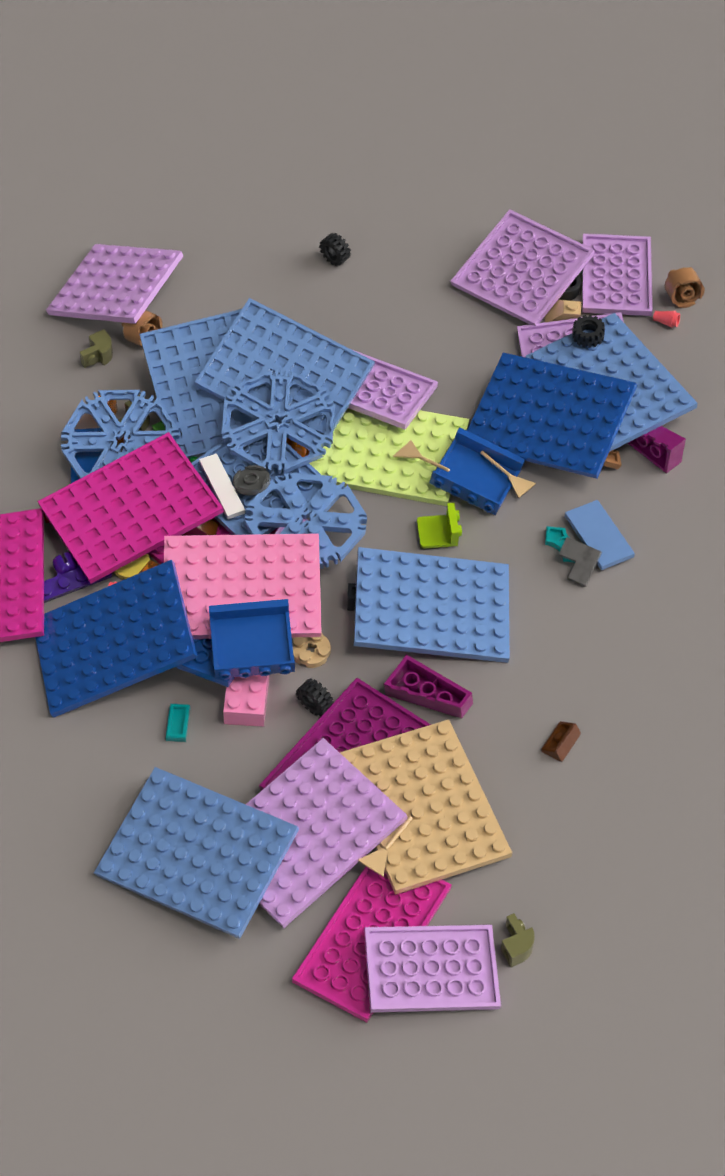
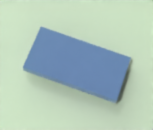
(599, 532)

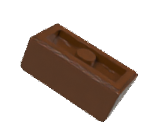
(561, 740)

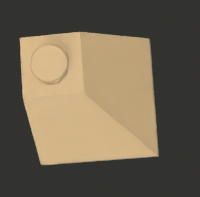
(564, 310)

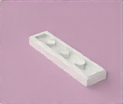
(222, 486)

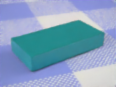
(178, 722)

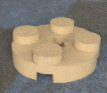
(308, 658)

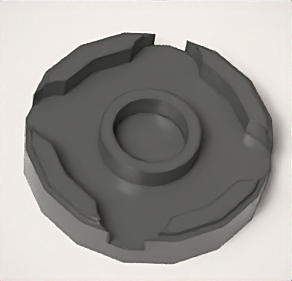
(251, 480)

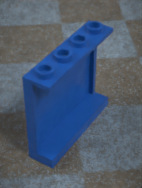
(473, 475)
(251, 639)

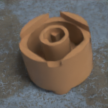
(684, 287)
(146, 323)

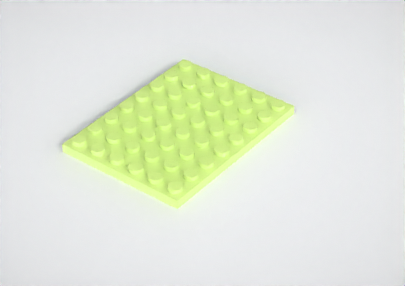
(365, 452)

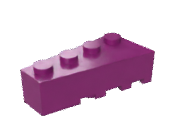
(661, 448)
(427, 688)

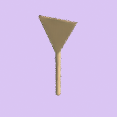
(411, 451)
(519, 485)
(377, 860)

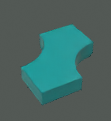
(555, 538)

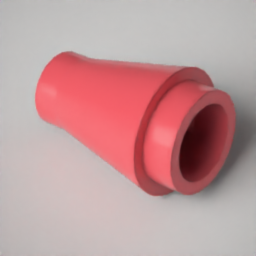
(668, 318)

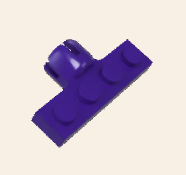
(68, 578)

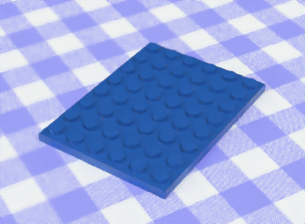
(552, 413)
(114, 638)

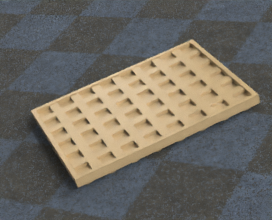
(450, 814)

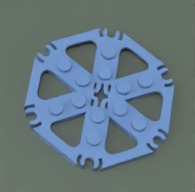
(278, 409)
(107, 439)
(316, 511)

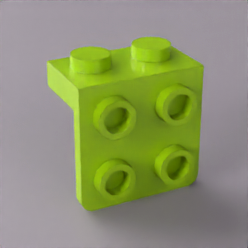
(440, 529)

